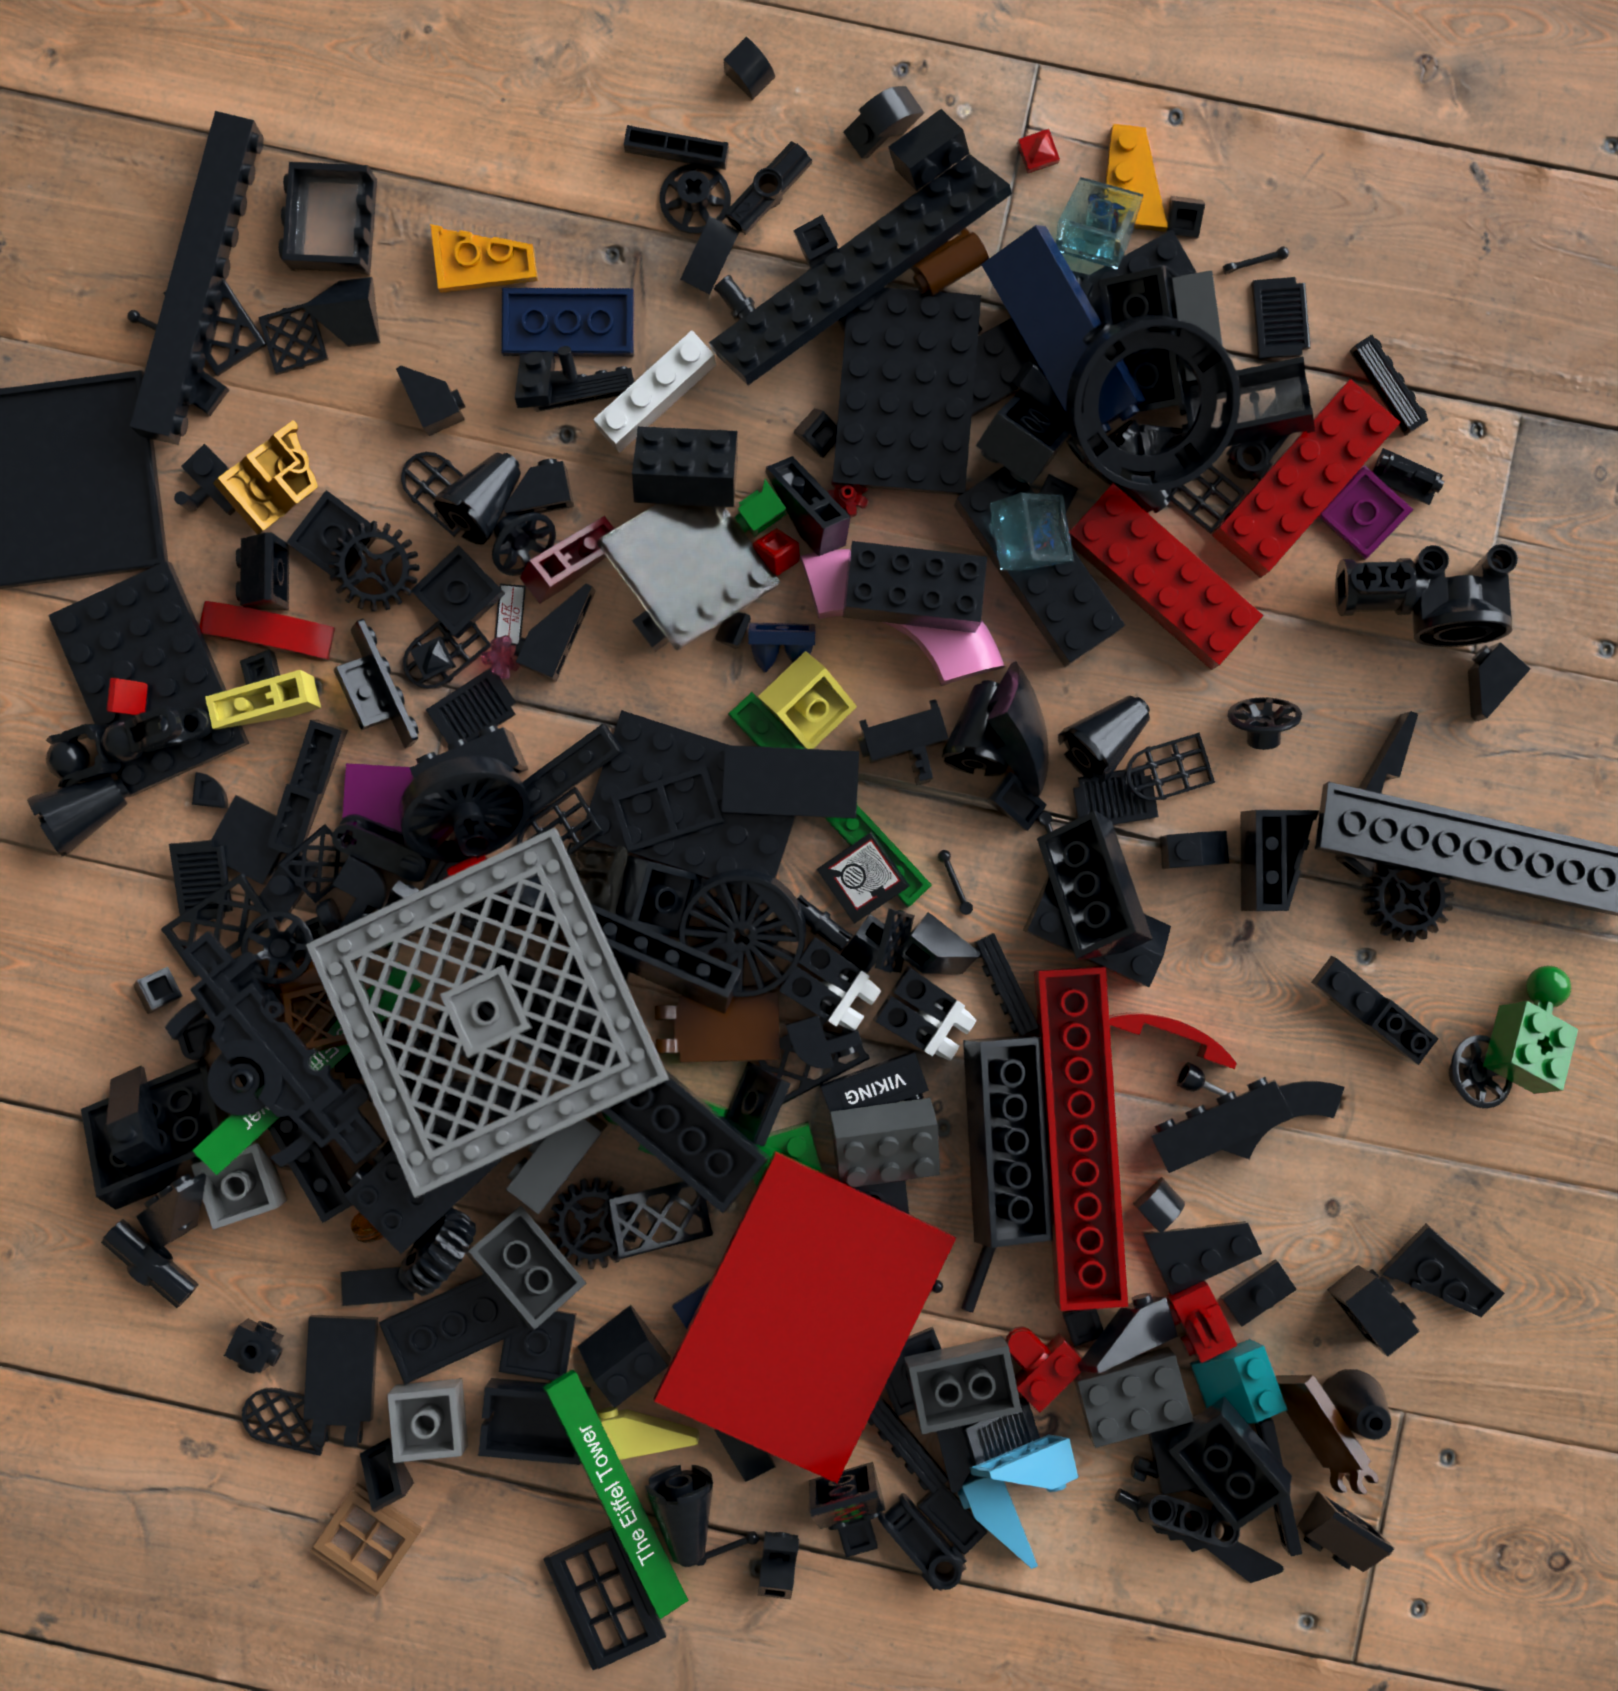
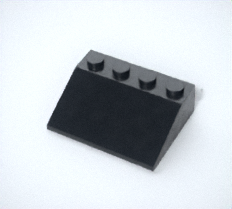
(183, 1118)

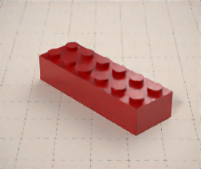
(1305, 479)
(1163, 577)

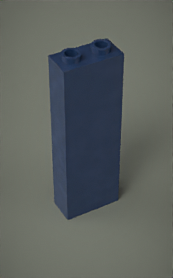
(1055, 318)

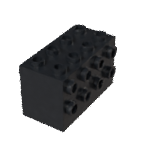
(386, 1198)

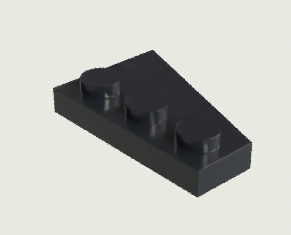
(1200, 1252)
(1439, 1269)

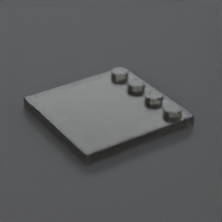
(688, 567)

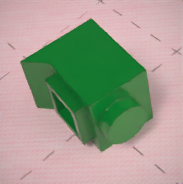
(760, 511)

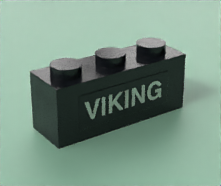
(877, 1084)

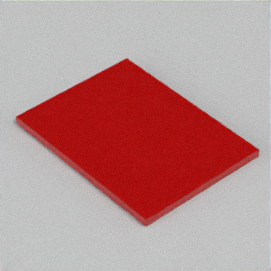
(805, 1317)

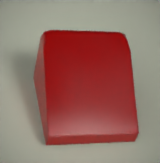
(778, 551)
(126, 696)

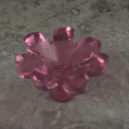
(501, 657)

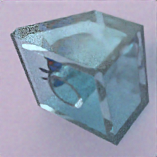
(1098, 222)
(1031, 531)

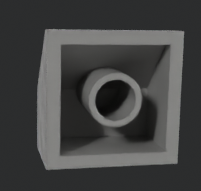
(242, 1189)

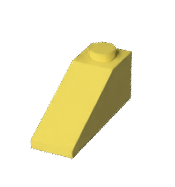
(264, 700)
(641, 1434)

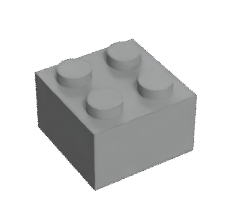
(427, 1420)

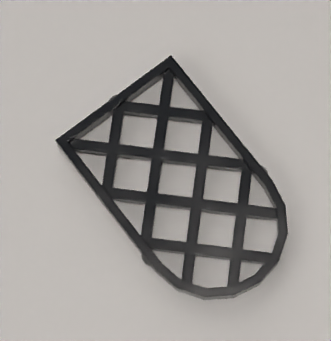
(287, 1431)

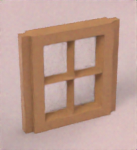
(365, 1543)

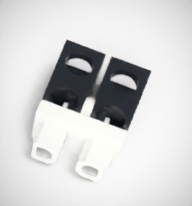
(837, 992)
(932, 1022)

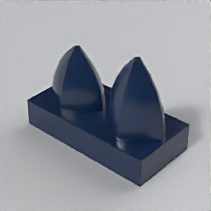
(767, 638)

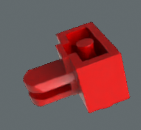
(1201, 1321)
(1044, 1367)

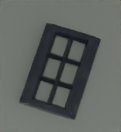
(576, 1608)

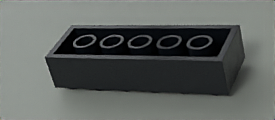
(1058, 598)
(1007, 1140)

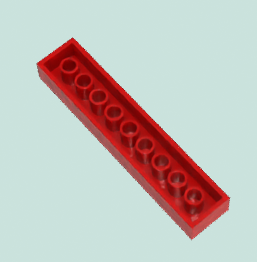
(1081, 1138)

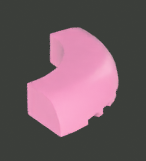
(951, 652)

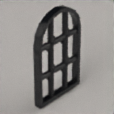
(424, 485)
(1201, 500)
(459, 651)
(1152, 765)
(562, 819)

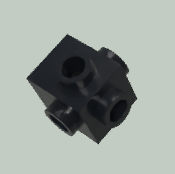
(255, 1346)

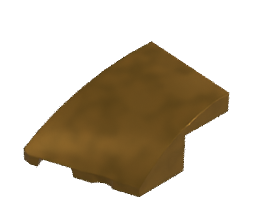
(269, 480)

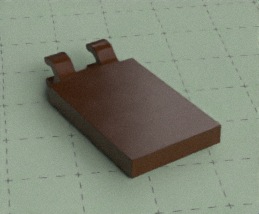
(705, 1035)
(1326, 1432)

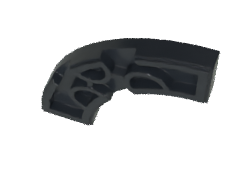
(1302, 1099)

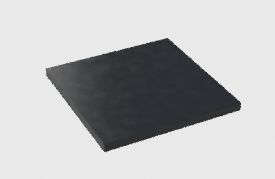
(76, 482)

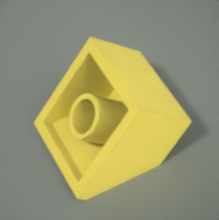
(807, 701)

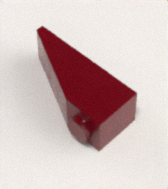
(565, 561)

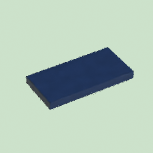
(585, 319)

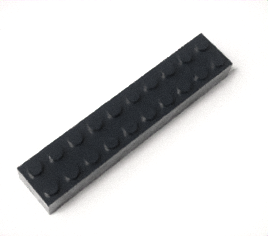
(663, 1119)

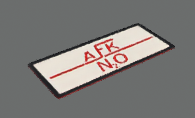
(510, 612)

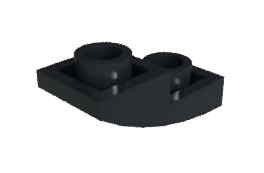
(709, 255)
(373, 1287)

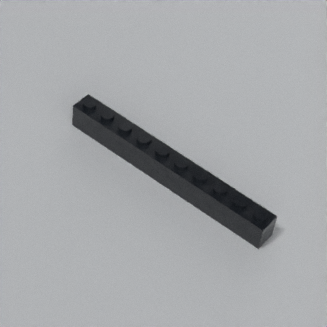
(197, 278)

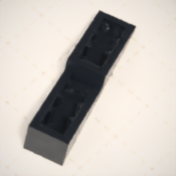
(1392, 755)
(307, 786)

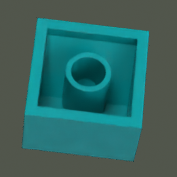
(1244, 1379)

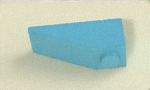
(1040, 1463)
(996, 1512)

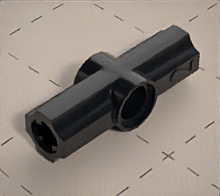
(780, 172)
(148, 1265)

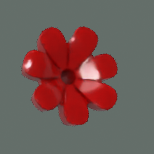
(849, 501)

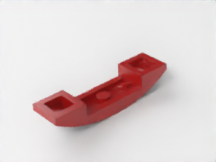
(266, 629)
(1208, 1049)

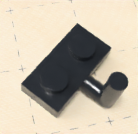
(538, 376)
(204, 468)

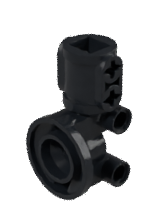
(1444, 610)

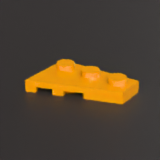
(1133, 169)
(477, 261)

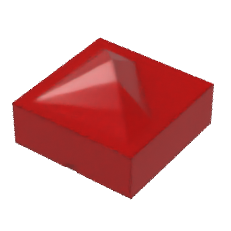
(1038, 151)

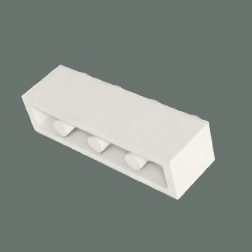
(655, 391)

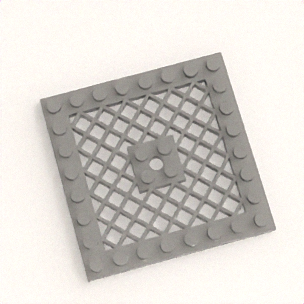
(384, 1076)

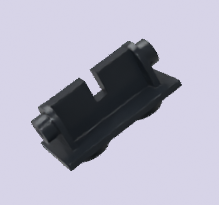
(1408, 476)

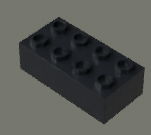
(914, 587)

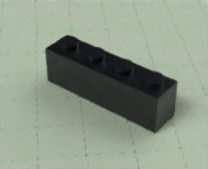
(1222, 1125)

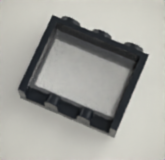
(328, 217)

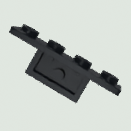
(371, 689)

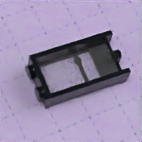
(1271, 402)

